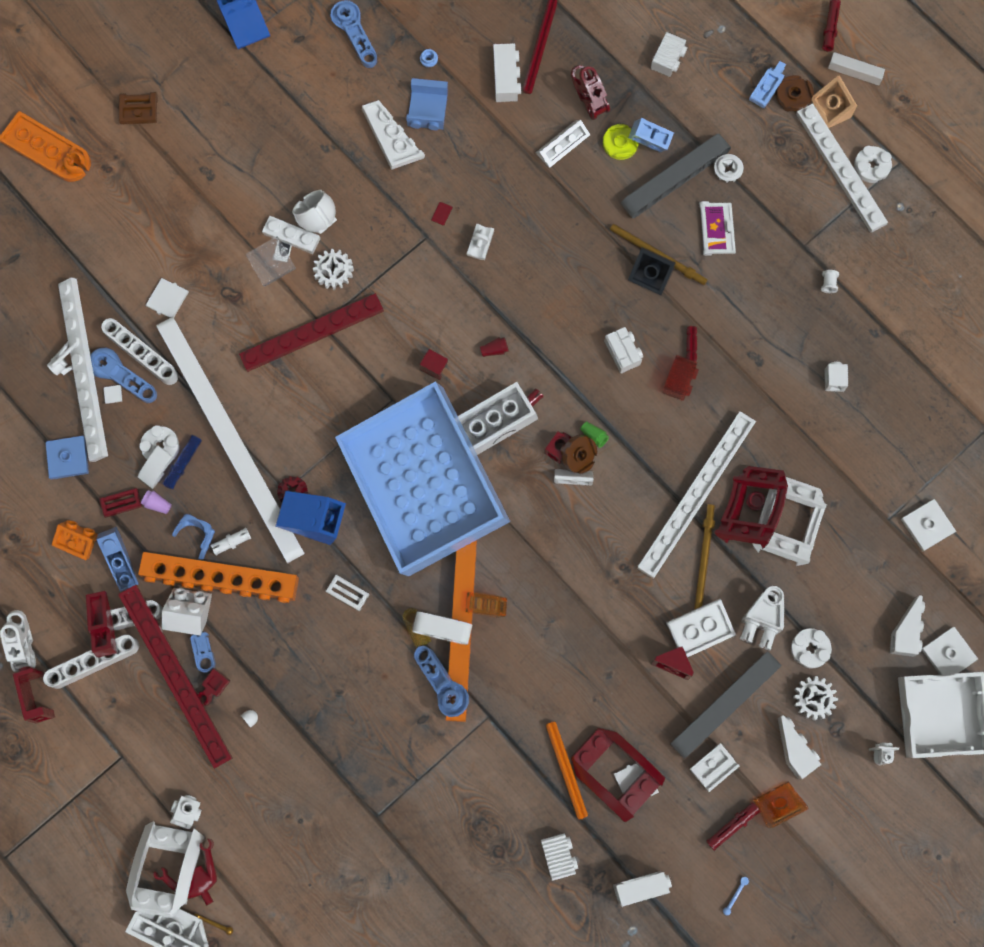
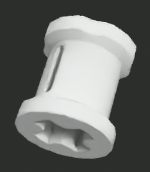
(830, 281)

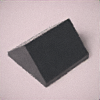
(651, 271)

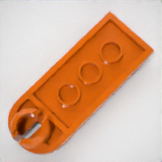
(46, 148)

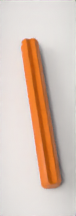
(566, 770)

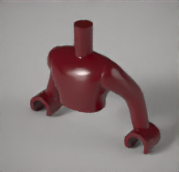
(201, 880)

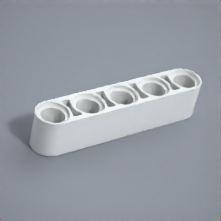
(134, 345)
(81, 663)

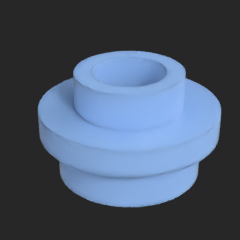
(428, 53)

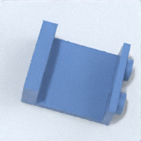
(427, 104)

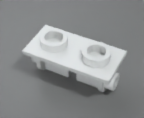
(883, 753)

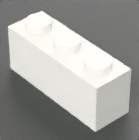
(506, 72)

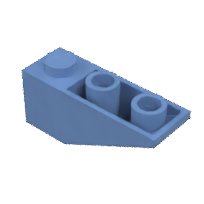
(117, 558)

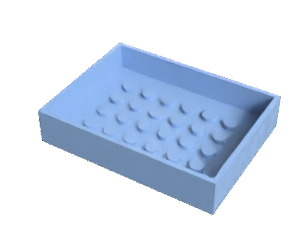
(422, 479)

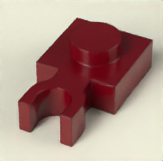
(214, 684)

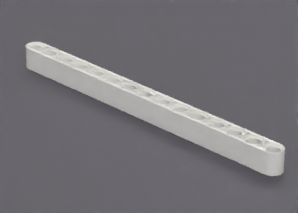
(228, 437)

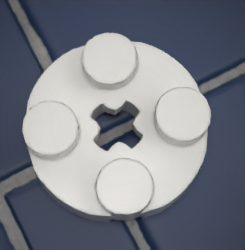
(877, 155)
(159, 434)
(804, 657)

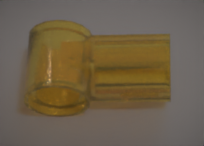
(418, 639)

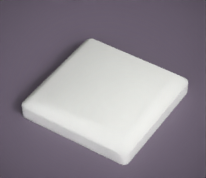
(113, 394)

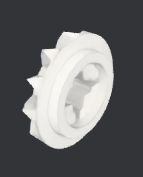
(727, 160)

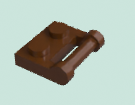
(138, 112)

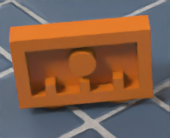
(74, 539)

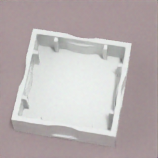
(943, 714)

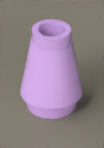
(155, 502)

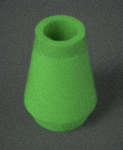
(598, 435)

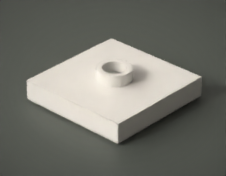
(928, 525)
(949, 653)

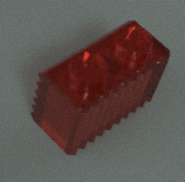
(679, 378)

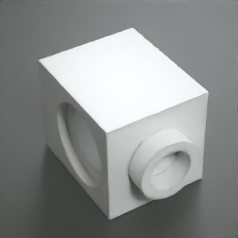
(836, 377)

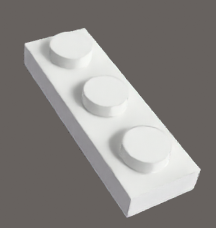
(291, 234)

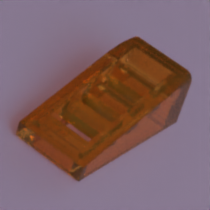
(498, 605)

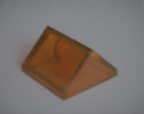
(780, 805)

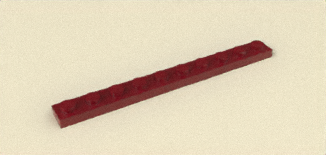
(175, 676)

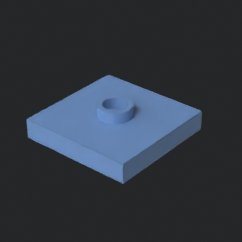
(67, 457)

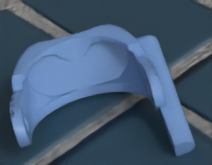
(189, 520)

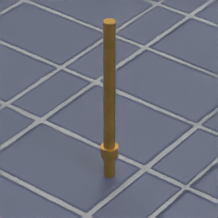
(689, 272)
(708, 525)

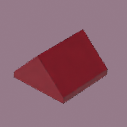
(674, 663)

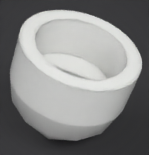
(250, 717)

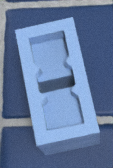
(651, 135)

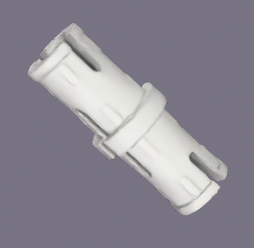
(231, 541)

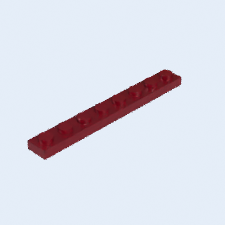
(311, 332)

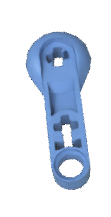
(353, 29)
(117, 372)
(442, 684)

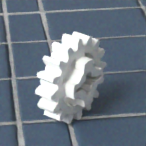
(341, 270)
(818, 705)

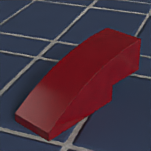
(100, 624)

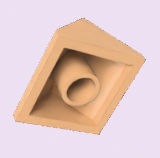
(834, 102)

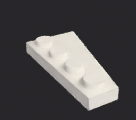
(391, 138)

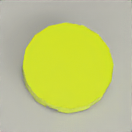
(617, 142)

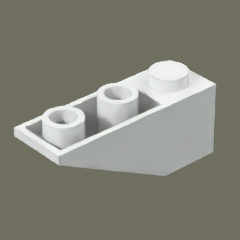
(906, 635)
(797, 754)

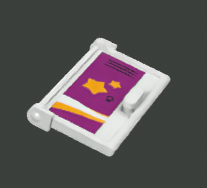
(716, 221)

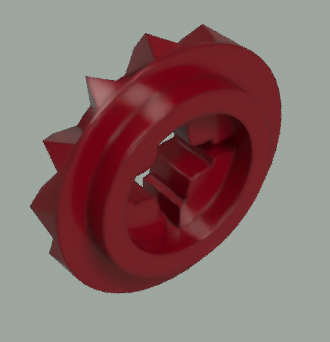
(293, 482)

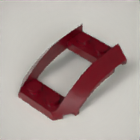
(751, 532)
(637, 792)

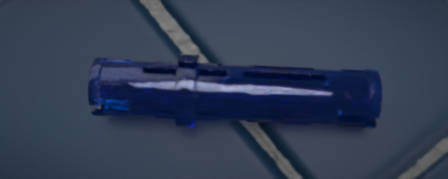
(184, 458)

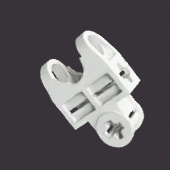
(18, 642)

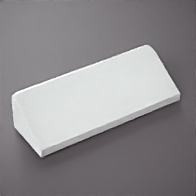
(856, 69)
(563, 143)

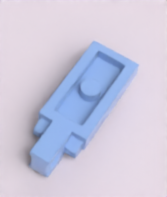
(768, 85)

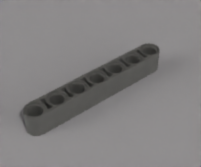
(675, 176)
(725, 704)

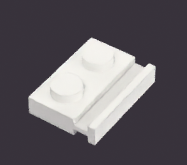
(714, 767)

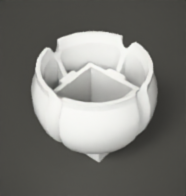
(315, 212)

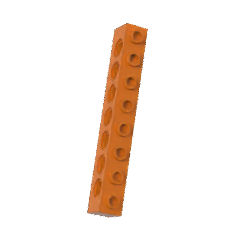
(151, 562)

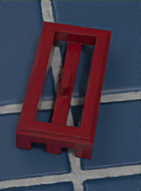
(135, 491)

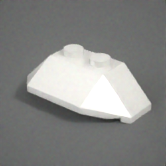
(163, 931)

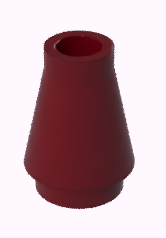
(495, 347)

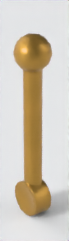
(228, 930)

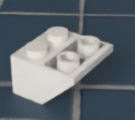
(186, 611)

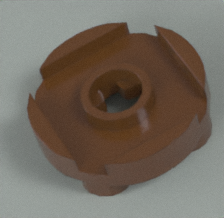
(790, 102)
(570, 454)

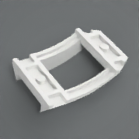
(786, 546)
(171, 840)

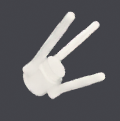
(58, 364)

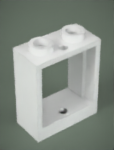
(642, 888)

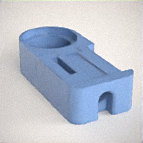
(202, 650)

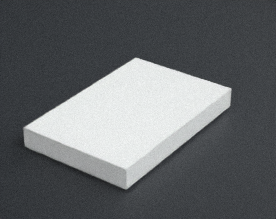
(701, 628)

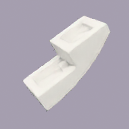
(155, 466)

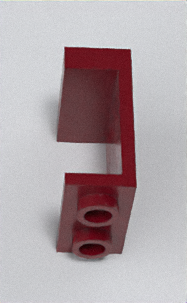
(26, 698)

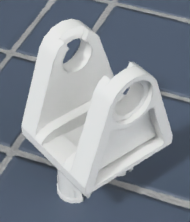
(765, 616)

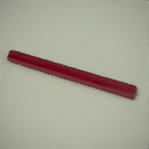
(539, 46)

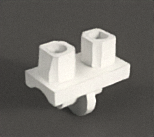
(480, 242)

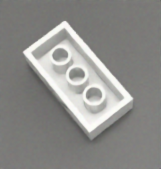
(497, 418)

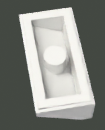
(567, 477)

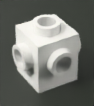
(180, 816)

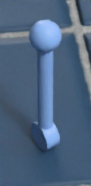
(744, 881)

